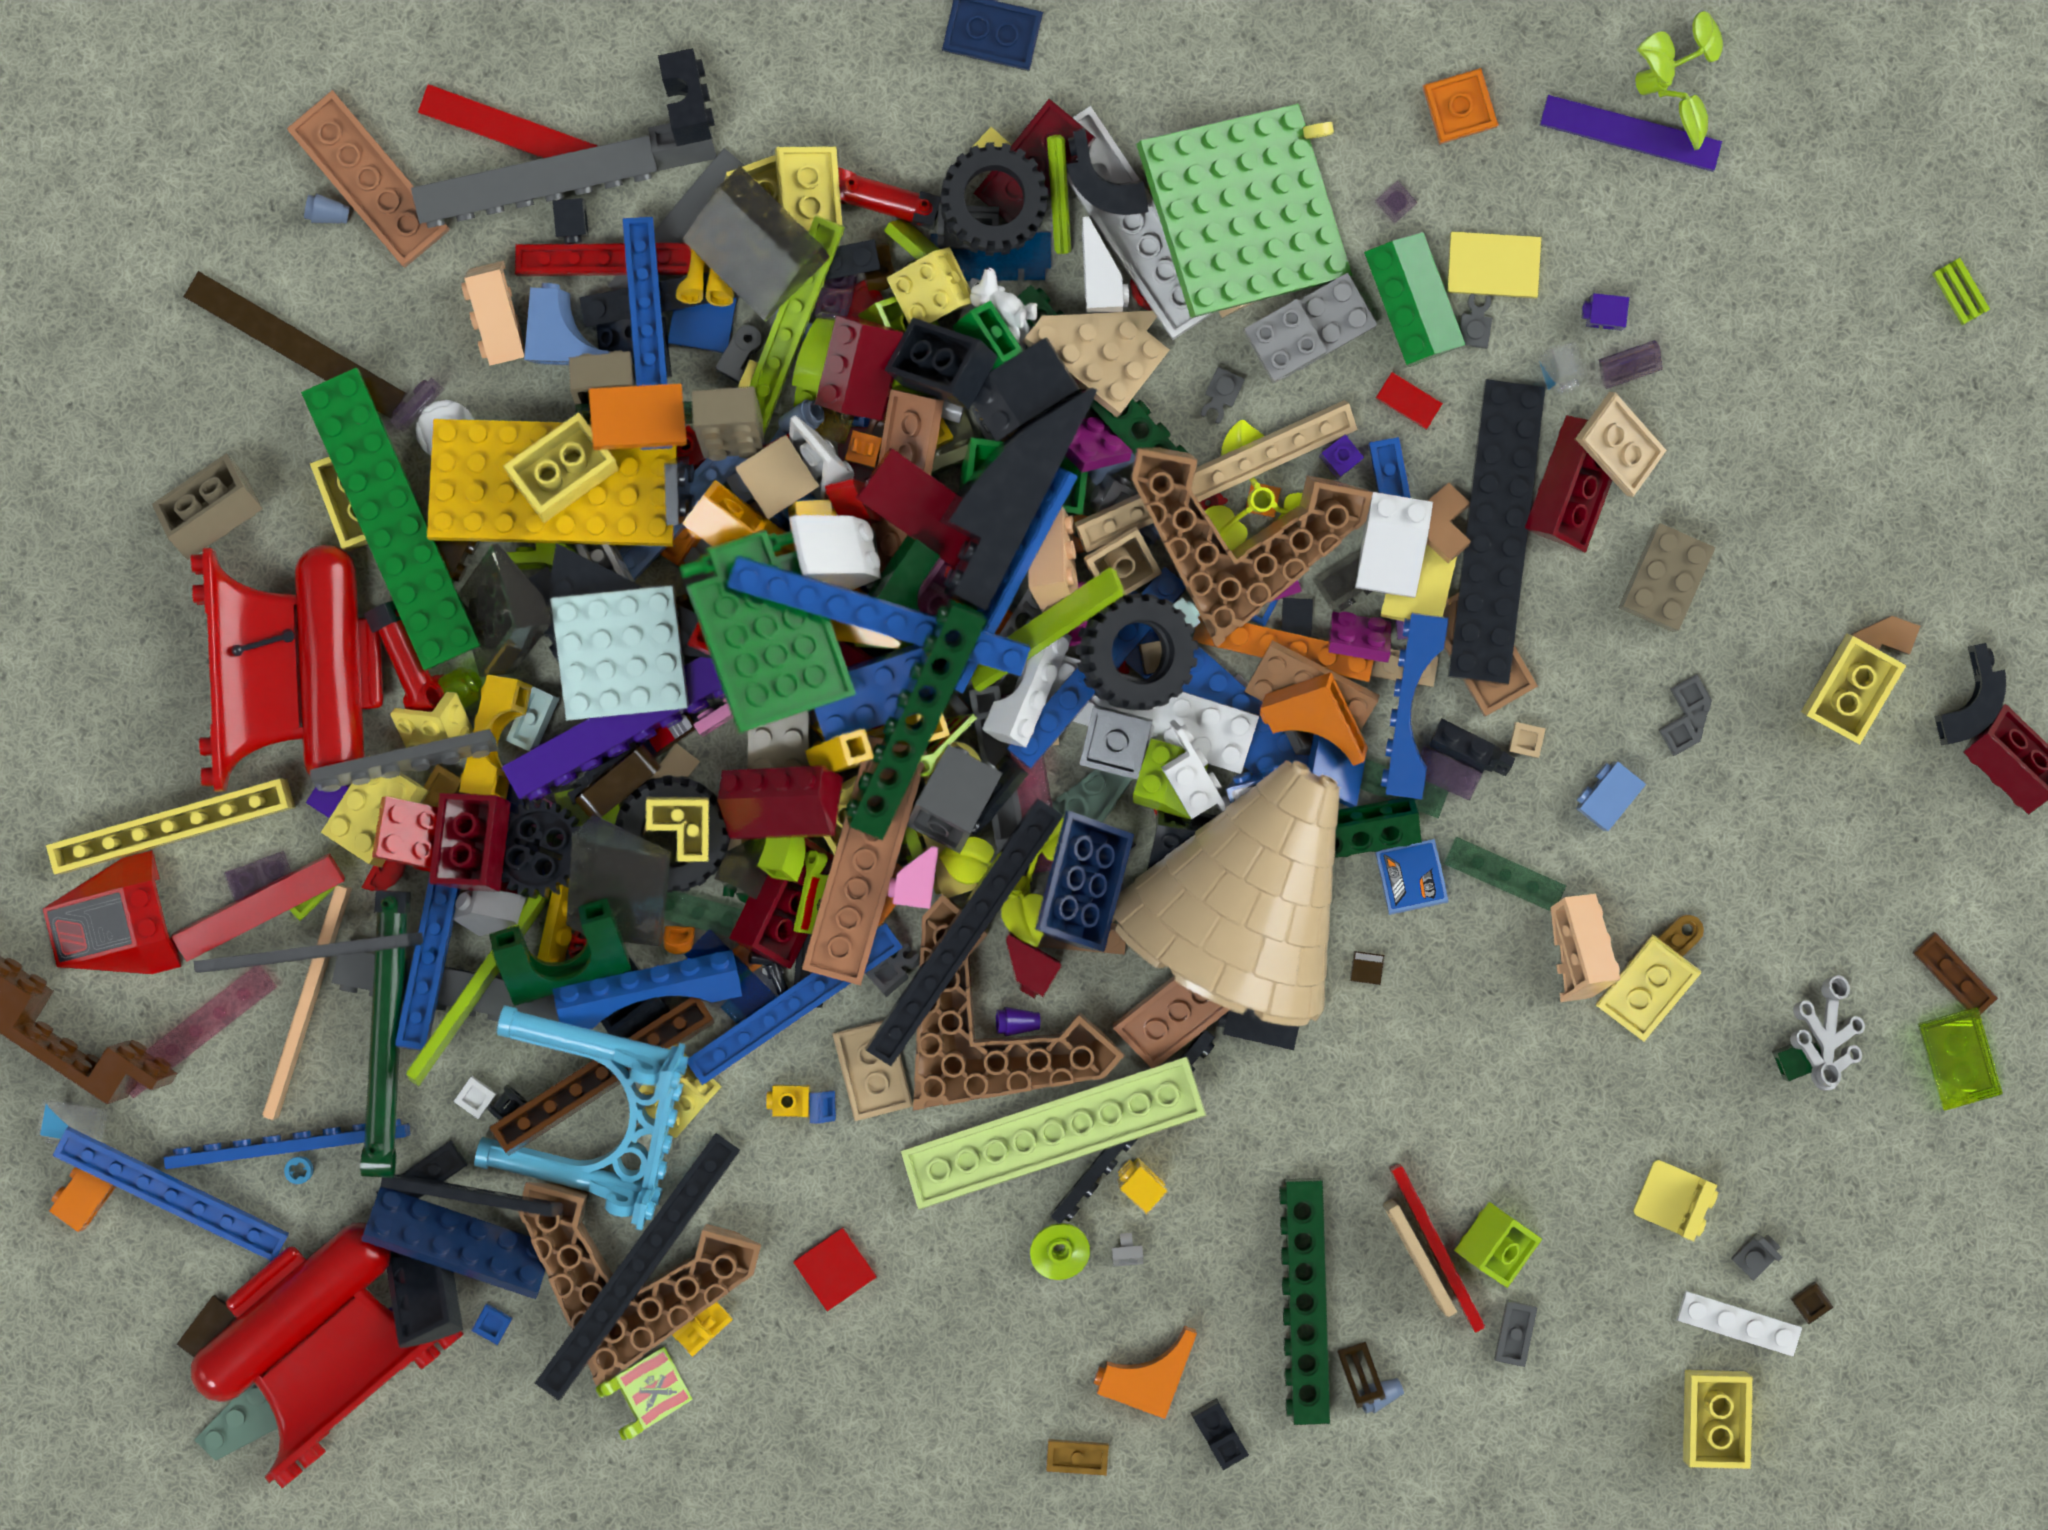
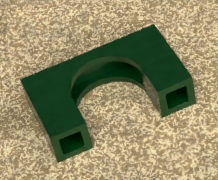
(905, 574)
(533, 978)

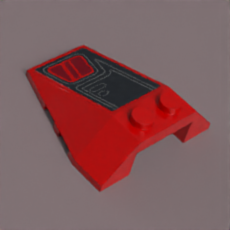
(113, 921)

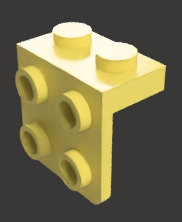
(424, 727)
(1675, 1200)

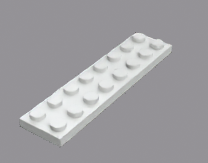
(1137, 237)
(1218, 729)

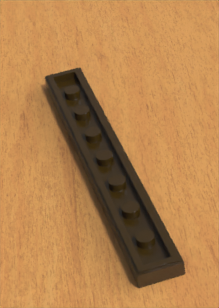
(287, 339)

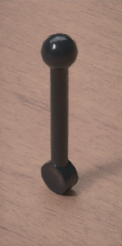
(287, 636)

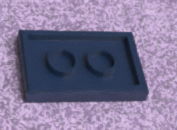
(993, 32)

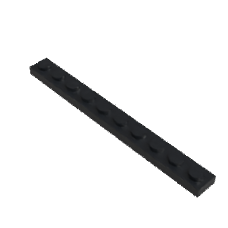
(614, 305)
(964, 932)
(637, 1267)

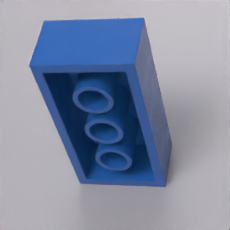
(876, 689)

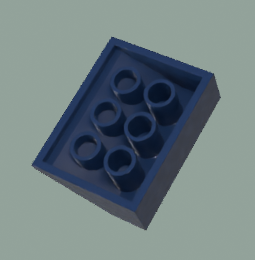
(1084, 882)

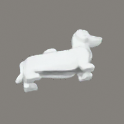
(1008, 305)

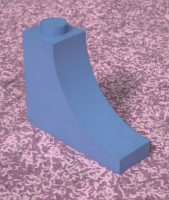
(551, 328)

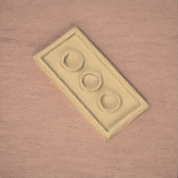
(1419, 1258)

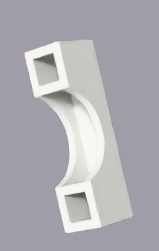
(1015, 717)

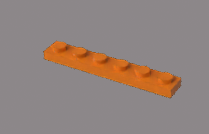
(1256, 639)

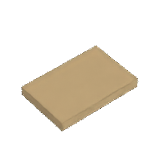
(1621, 444)
(870, 1083)

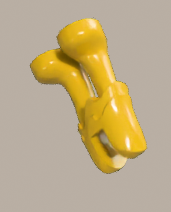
(691, 288)

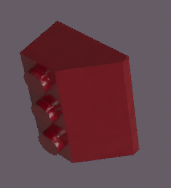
(855, 366)
(2013, 759)
(470, 842)
(1031, 967)

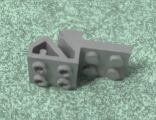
(1310, 328)

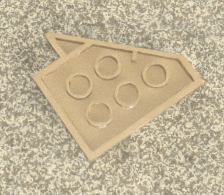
(1104, 351)

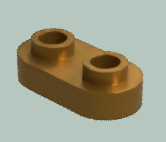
(1677, 940)

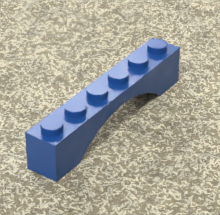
(1407, 769)
(704, 977)

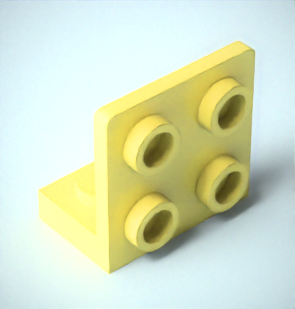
(931, 287)
(692, 1099)

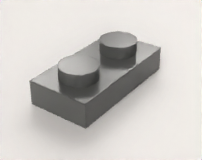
(1515, 1333)

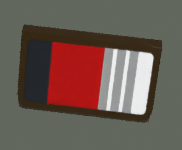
(669, 737)

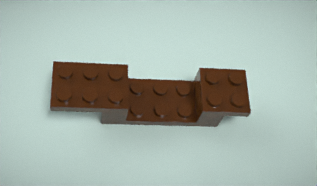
(105, 1078)

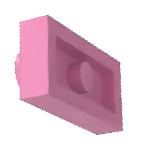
(711, 719)

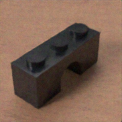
(688, 117)

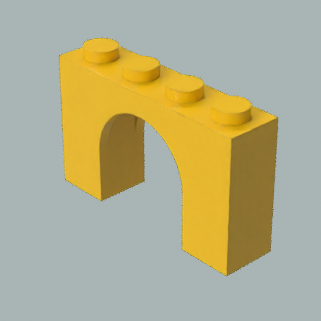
(854, 748)

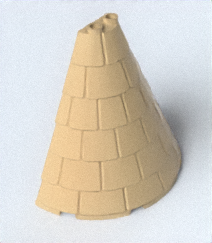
(1246, 901)

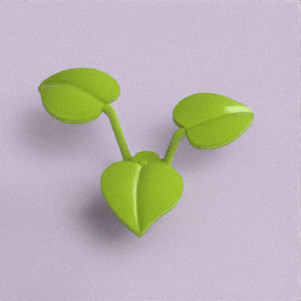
(1659, 54)

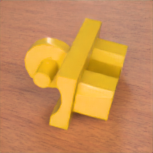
(703, 1328)

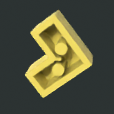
(685, 816)

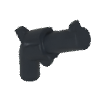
(772, 970)

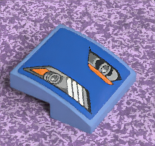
(1411, 877)

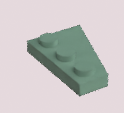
(238, 1424)

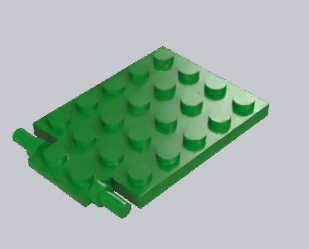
(765, 653)

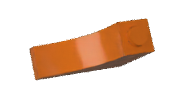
(1317, 709)
(1148, 1384)

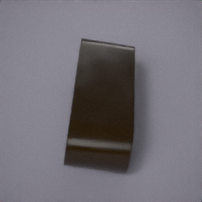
(617, 782)

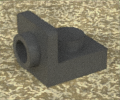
(1757, 1255)

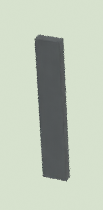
(686, 211)

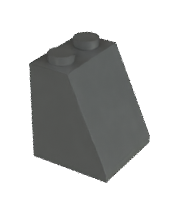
(954, 798)

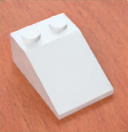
(1101, 276)
(818, 457)
(1393, 545)
(836, 550)

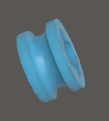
(302, 1178)

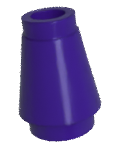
(1016, 1021)

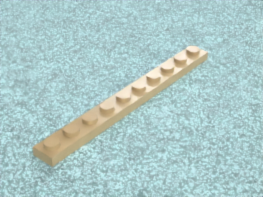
(1226, 471)

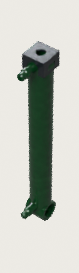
(379, 1149)

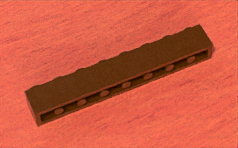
(594, 1079)

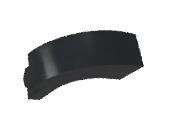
(1108, 196)
(1983, 704)

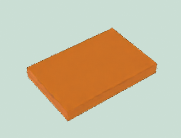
(637, 416)

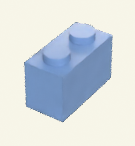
(1610, 795)

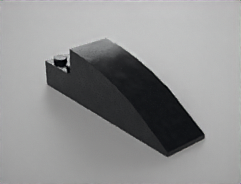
(1004, 496)

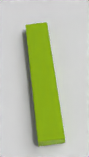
(1058, 621)

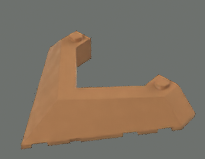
(1237, 583)
(959, 1068)
(661, 1306)

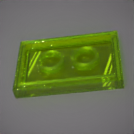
(1960, 1058)

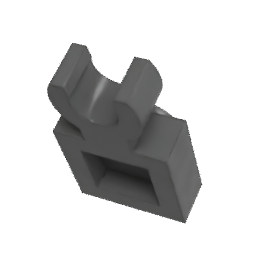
(1474, 326)
(1224, 390)
(891, 972)

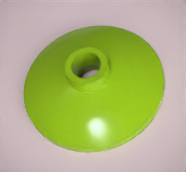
(1063, 1263)

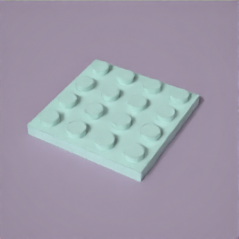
(620, 652)

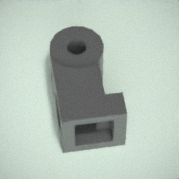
(743, 344)

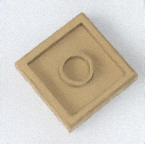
(776, 477)

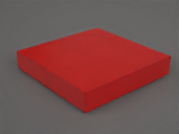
(835, 1269)

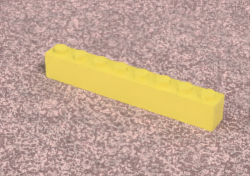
(170, 826)

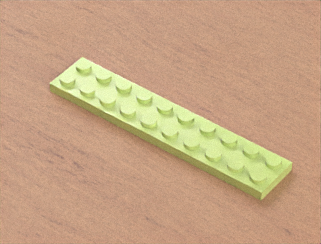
(1053, 1133)

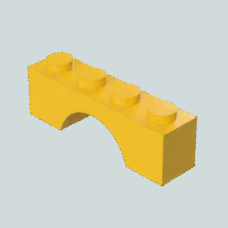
(500, 703)

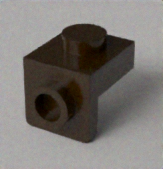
(878, 279)

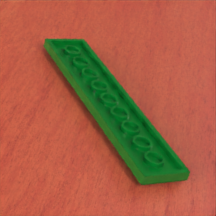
(390, 519)

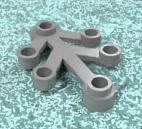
(1827, 1035)

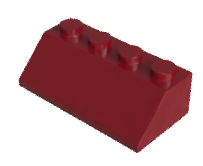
(1570, 492)
(780, 802)
(769, 920)

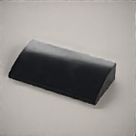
(422, 1301)

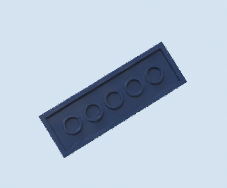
(454, 1242)

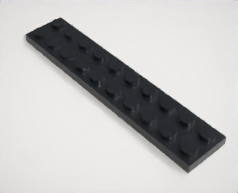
(1497, 532)

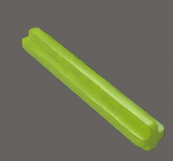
(1059, 194)

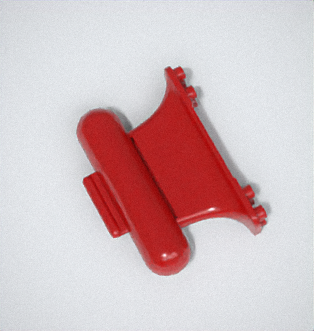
(314, 680)
(315, 1338)

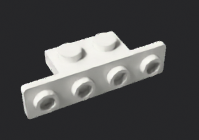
(1190, 779)

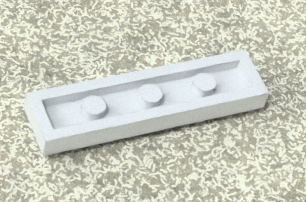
(1739, 1323)

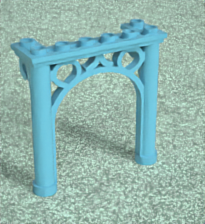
(649, 1065)

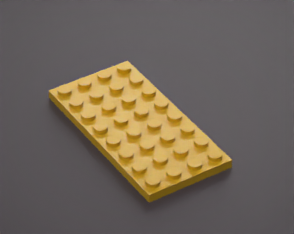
(479, 502)

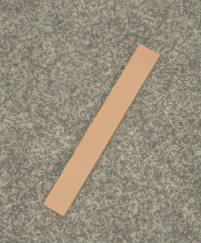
(305, 1005)

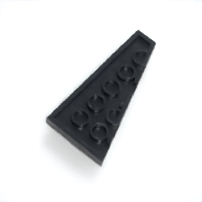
(578, 575)

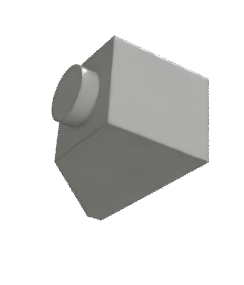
(488, 911)

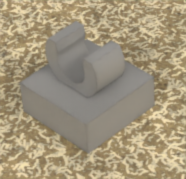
(1127, 1253)

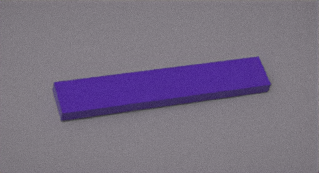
(1628, 133)

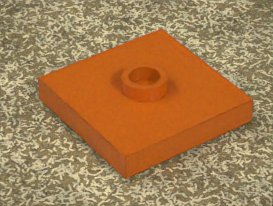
(1460, 106)

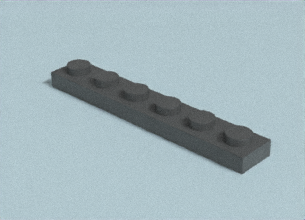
(412, 758)

